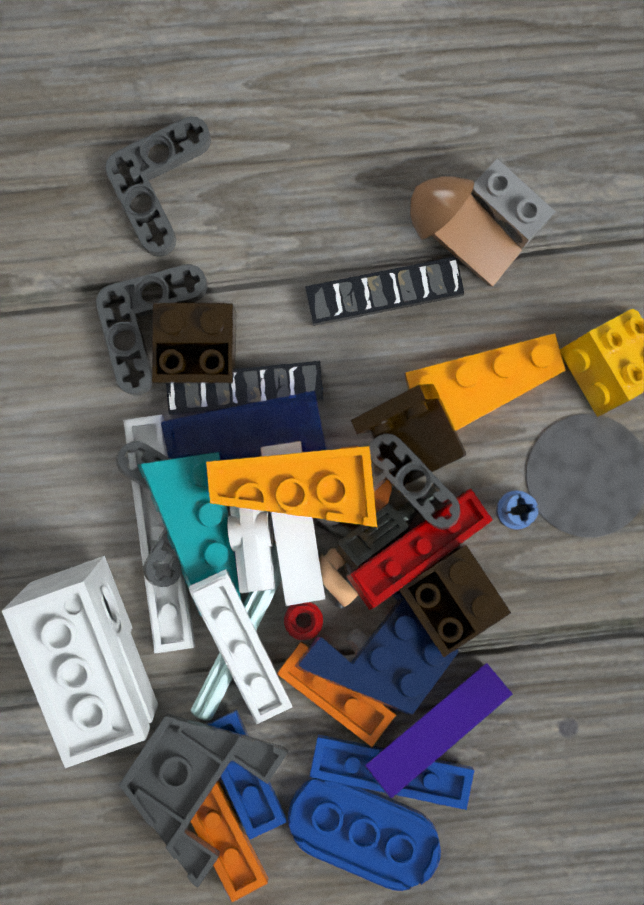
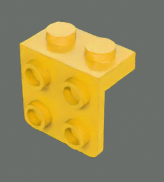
(609, 362)

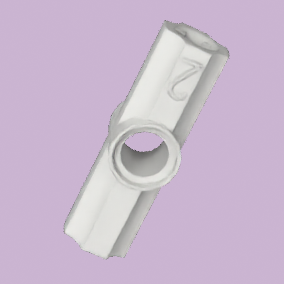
(252, 539)

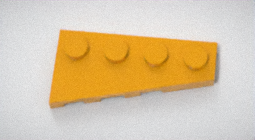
(490, 378)
(307, 484)

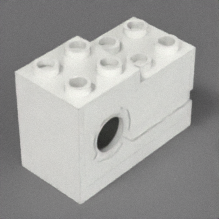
(82, 661)

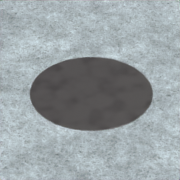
(587, 475)

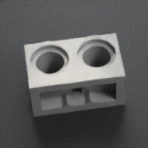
(511, 203)

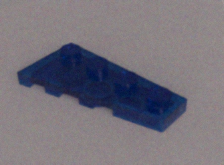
(245, 428)

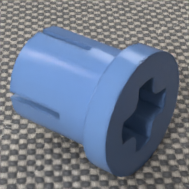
(508, 501)

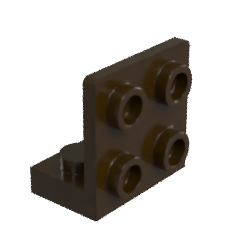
(420, 424)

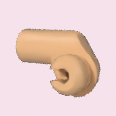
(334, 580)

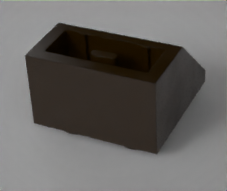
(193, 342)
(454, 600)

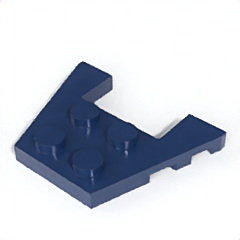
(391, 668)

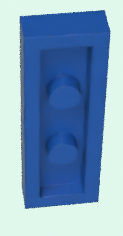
(251, 797)

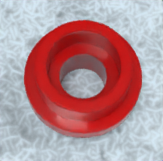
(308, 632)

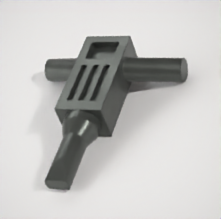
(365, 542)

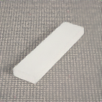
(296, 546)
(240, 646)

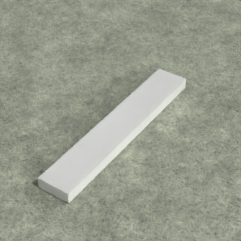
(167, 605)

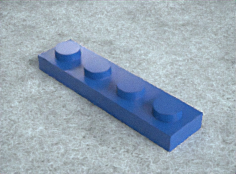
(345, 760)

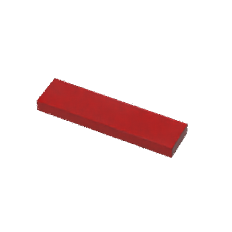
(417, 551)

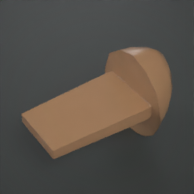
(452, 216)

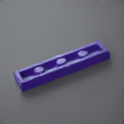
(438, 730)

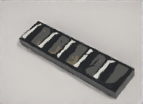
(384, 291)
(248, 387)

